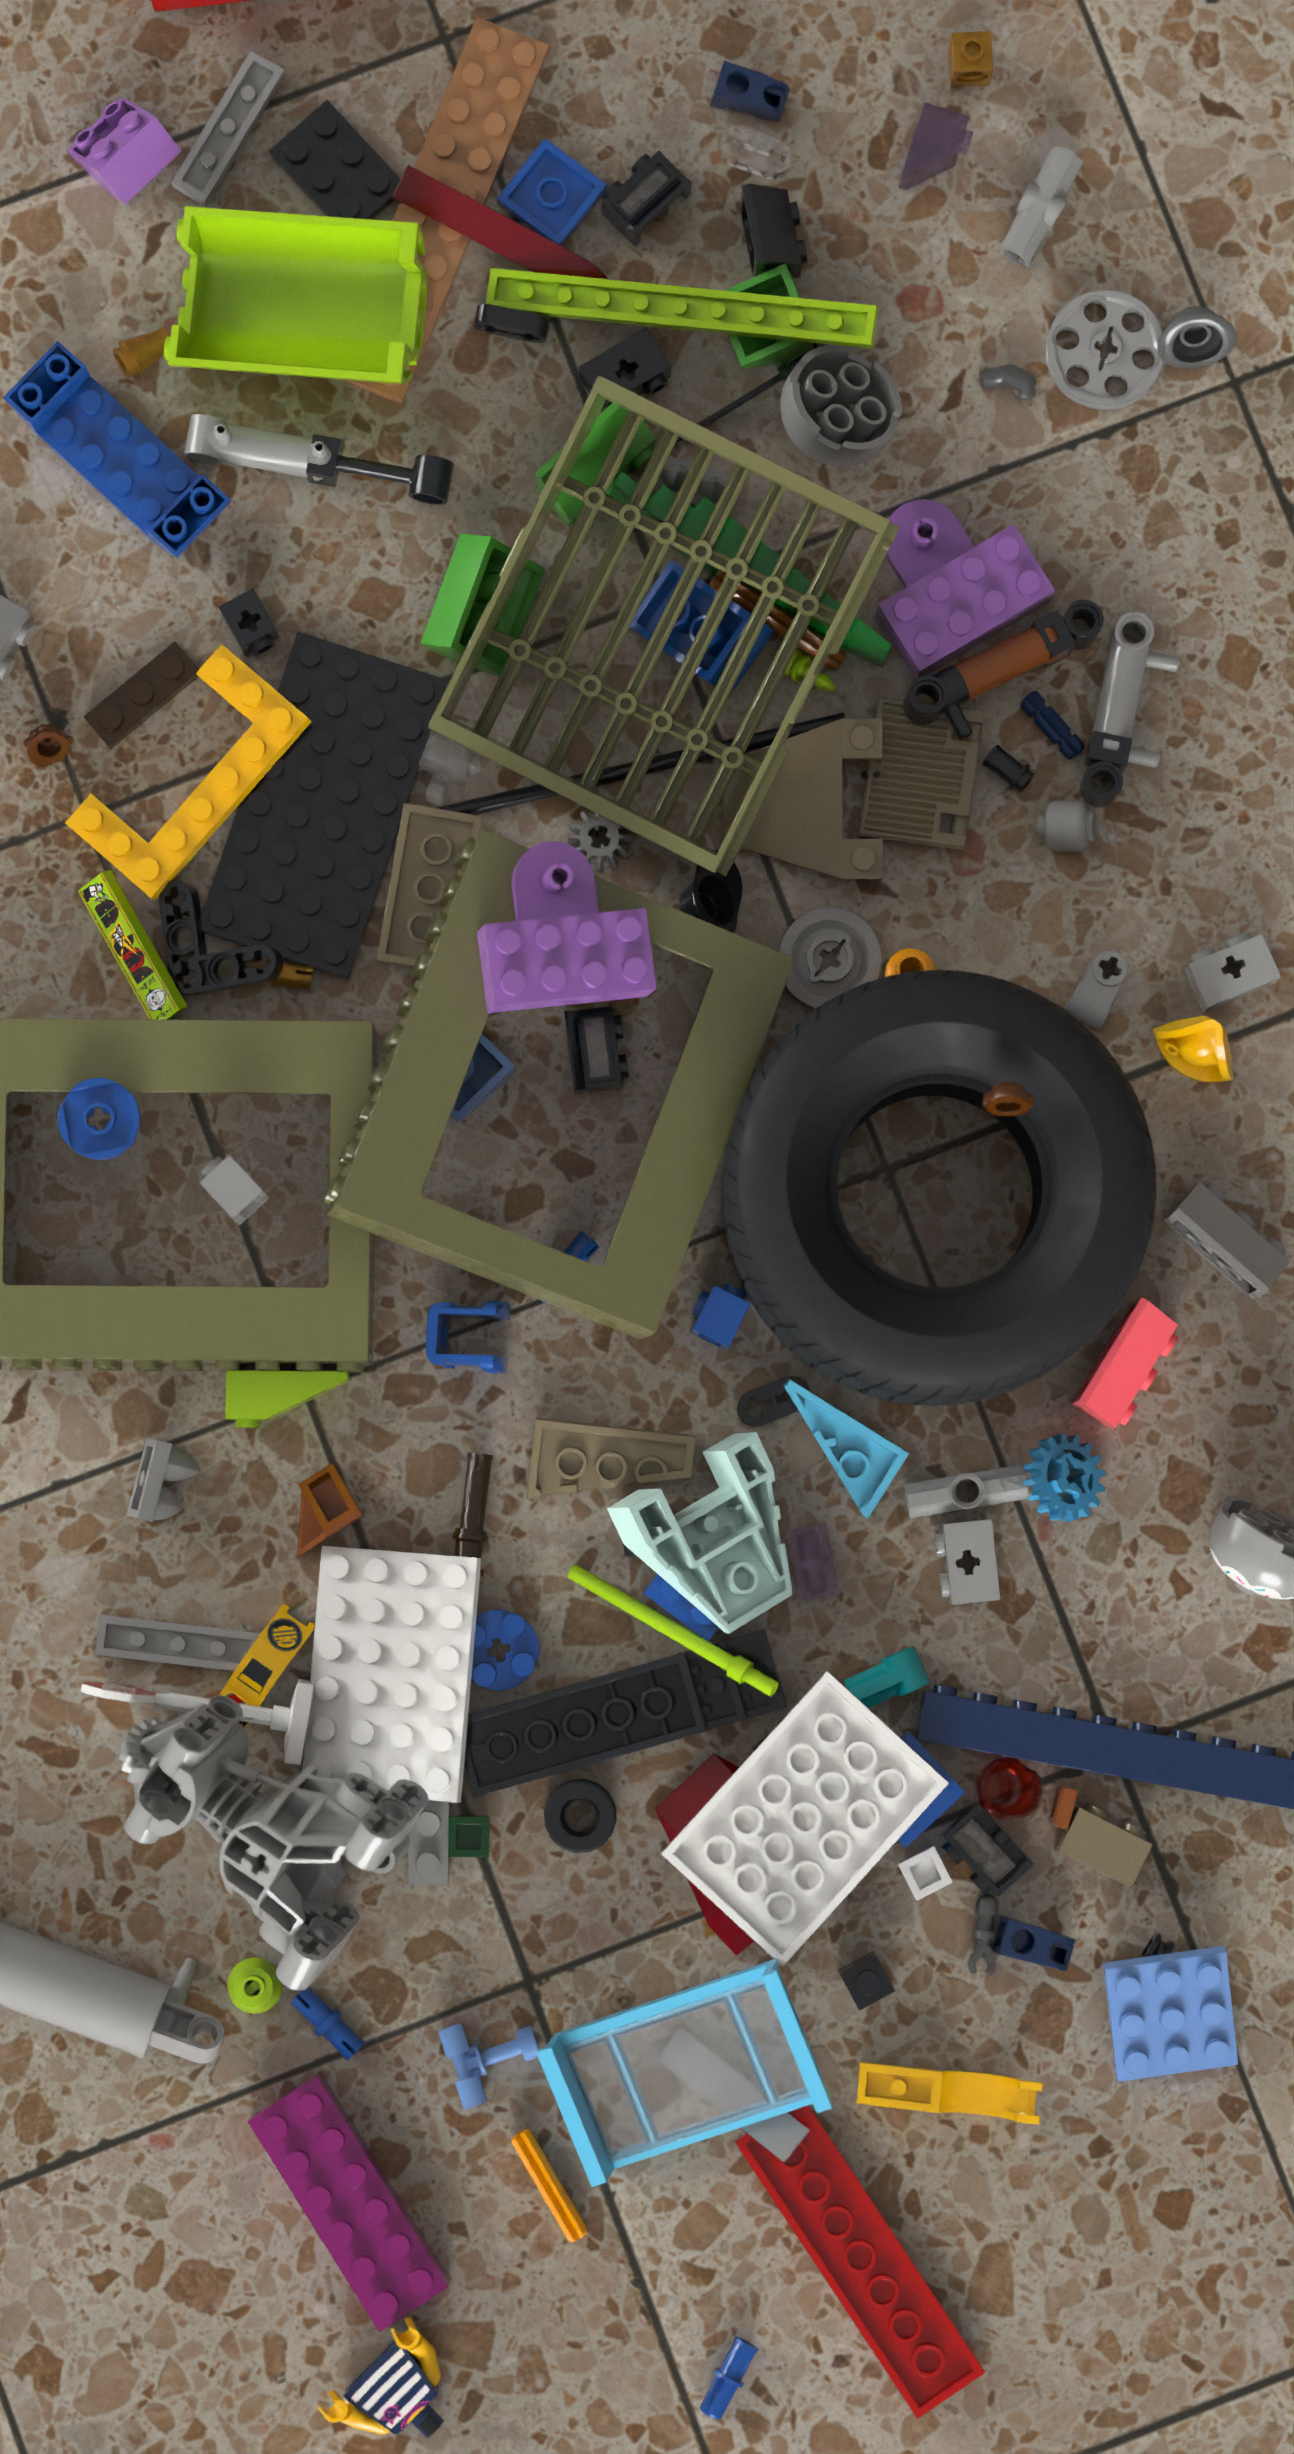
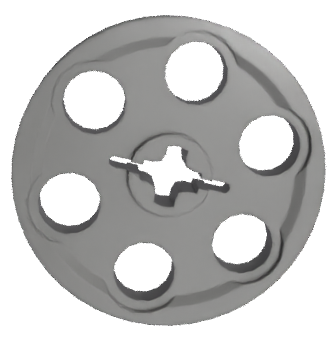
(1088, 357)

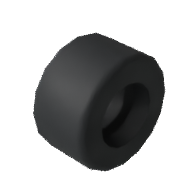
(555, 1820)

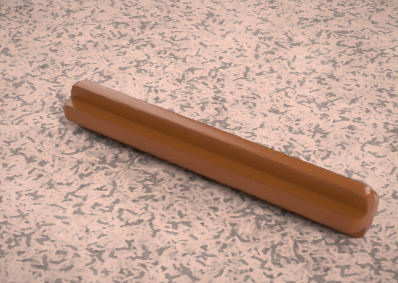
(779, 620)

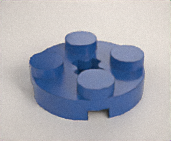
(81, 1105)
(518, 1662)

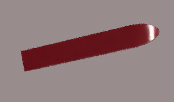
(490, 227)

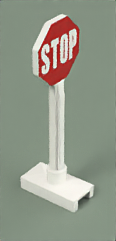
(290, 1720)

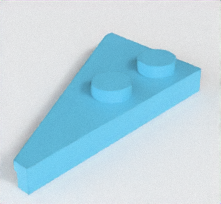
(857, 1452)

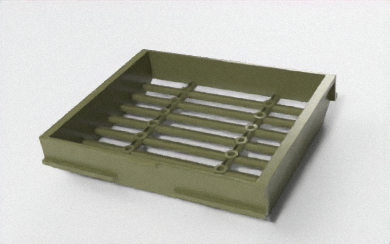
(701, 552)

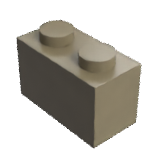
(1104, 1846)

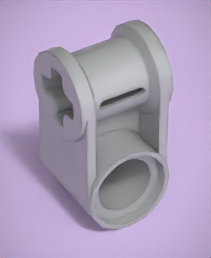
(1094, 994)

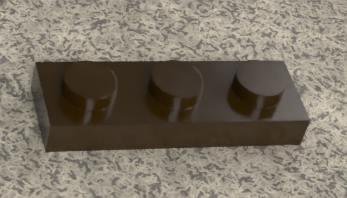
(142, 695)

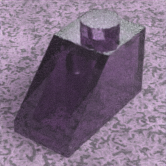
(935, 145)

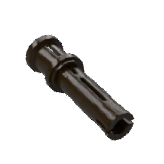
(470, 1536)

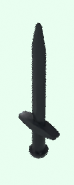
(784, 371)

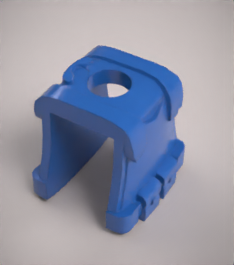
(438, 1333)

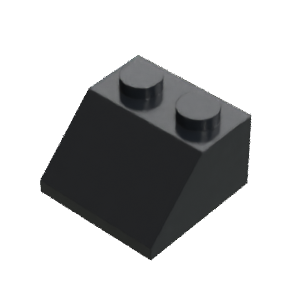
(770, 229)

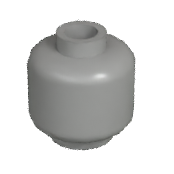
(1067, 826)

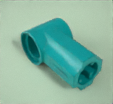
(894, 1676)

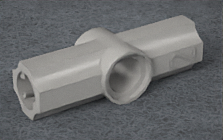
(1040, 206)
(939, 1495)

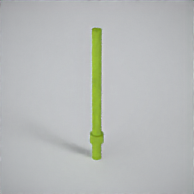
(737, 1667)

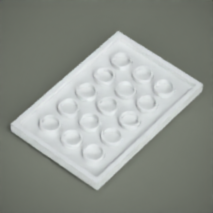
(393, 1667)
(804, 1818)

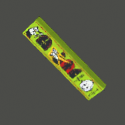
(132, 947)

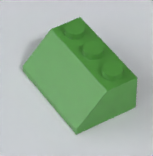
(593, 456)
(465, 593)

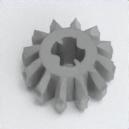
(613, 837)

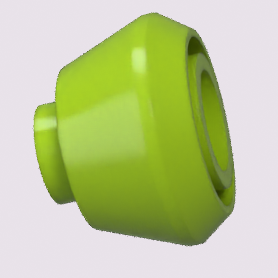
(264, 1978)

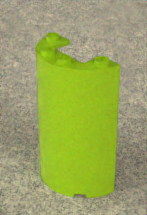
(300, 295)

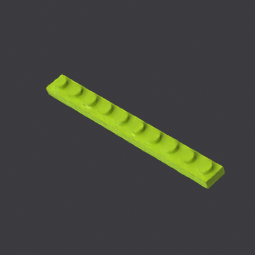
(685, 308)

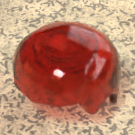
(1008, 1789)

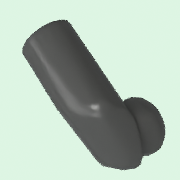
(1012, 376)

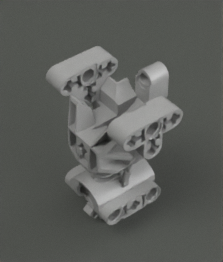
(280, 1842)

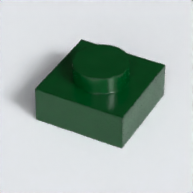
(469, 1836)

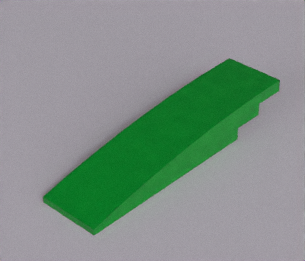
(860, 640)

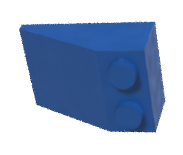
(691, 621)

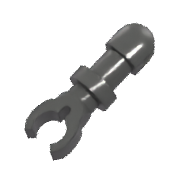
(986, 1909)

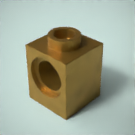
(970, 59)

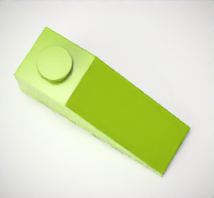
(268, 1394)

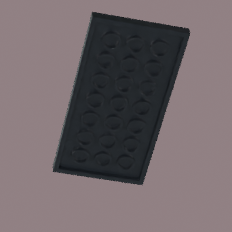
(328, 812)

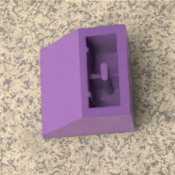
(124, 149)

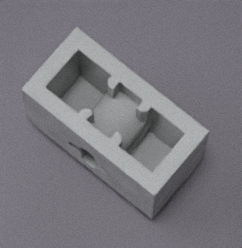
(1255, 971)
(232, 1188)
(983, 1582)

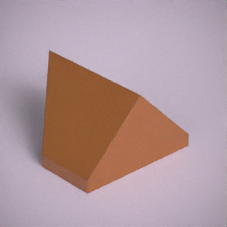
(324, 1508)

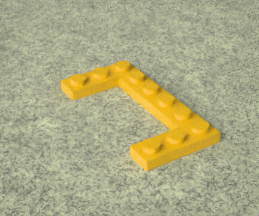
(273, 731)

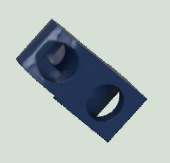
(750, 92)
(1033, 1944)

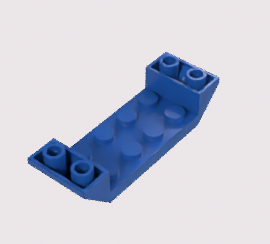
(115, 451)

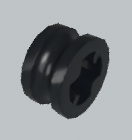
(1157, 1946)

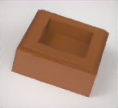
(1063, 1807)

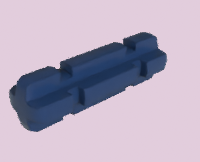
(1052, 725)

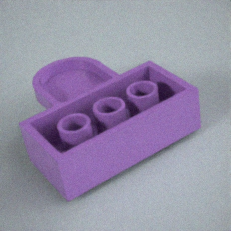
(952, 589)
(560, 942)

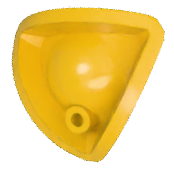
(1196, 1048)

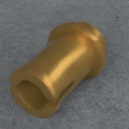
(293, 976)

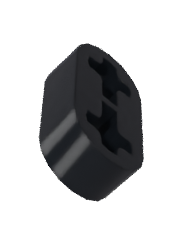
(511, 323)
(764, 1393)

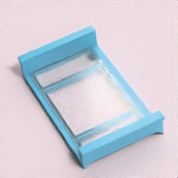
(682, 2069)

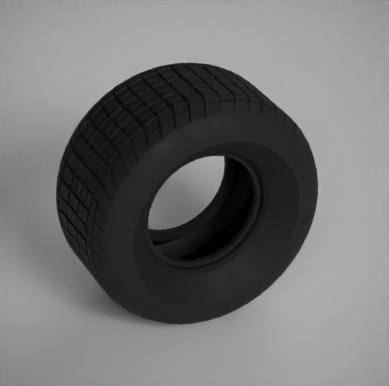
(957, 1041)

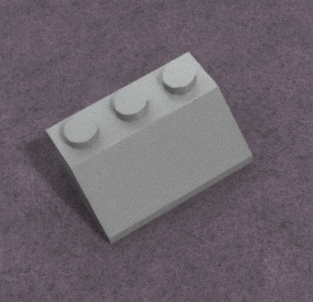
(1228, 1240)

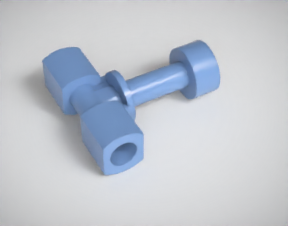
(472, 2063)

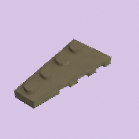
(595, 1456)

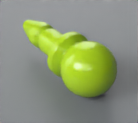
(799, 667)

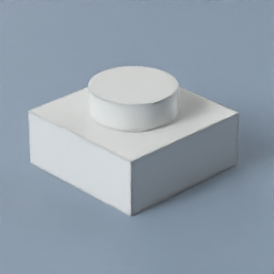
(924, 1873)

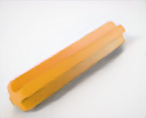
(549, 2185)

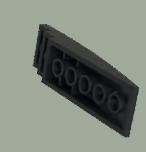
(614, 1715)

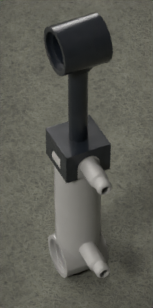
(316, 458)

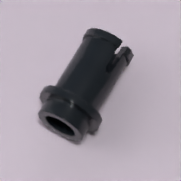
(1008, 769)

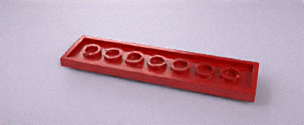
(865, 2266)

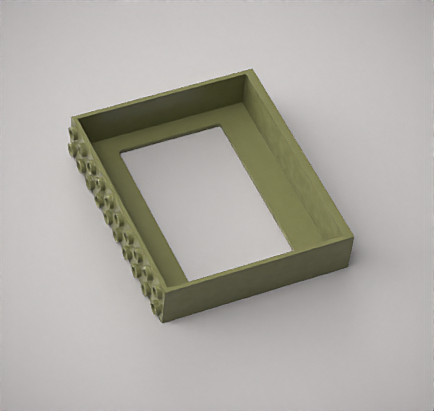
(431, 1058)
(196, 1322)

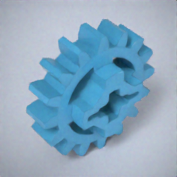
(1065, 1474)

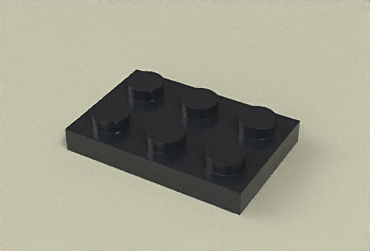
(336, 166)

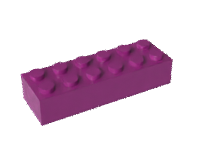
(349, 2201)

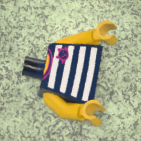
(393, 2389)

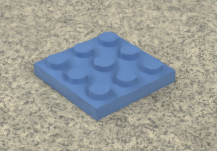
(1170, 2013)

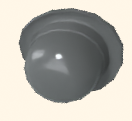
(1196, 338)

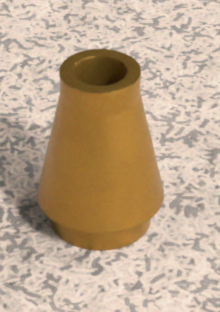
(140, 352)

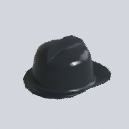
(714, 897)

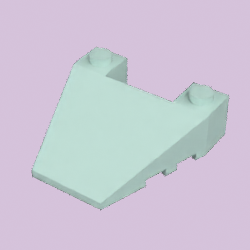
(721, 1548)

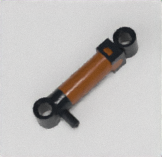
(1044, 643)

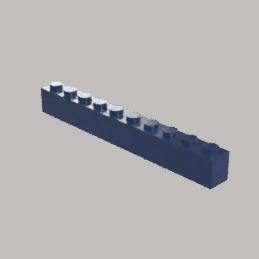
(1106, 1748)

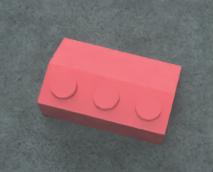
(1126, 1364)

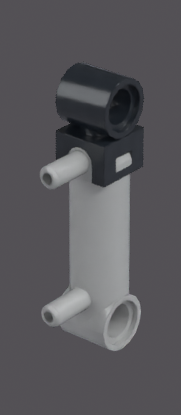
(1113, 725)

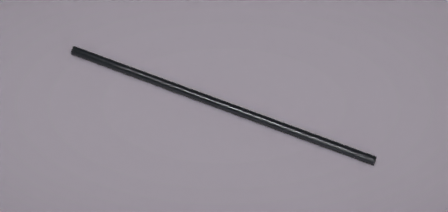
(620, 772)

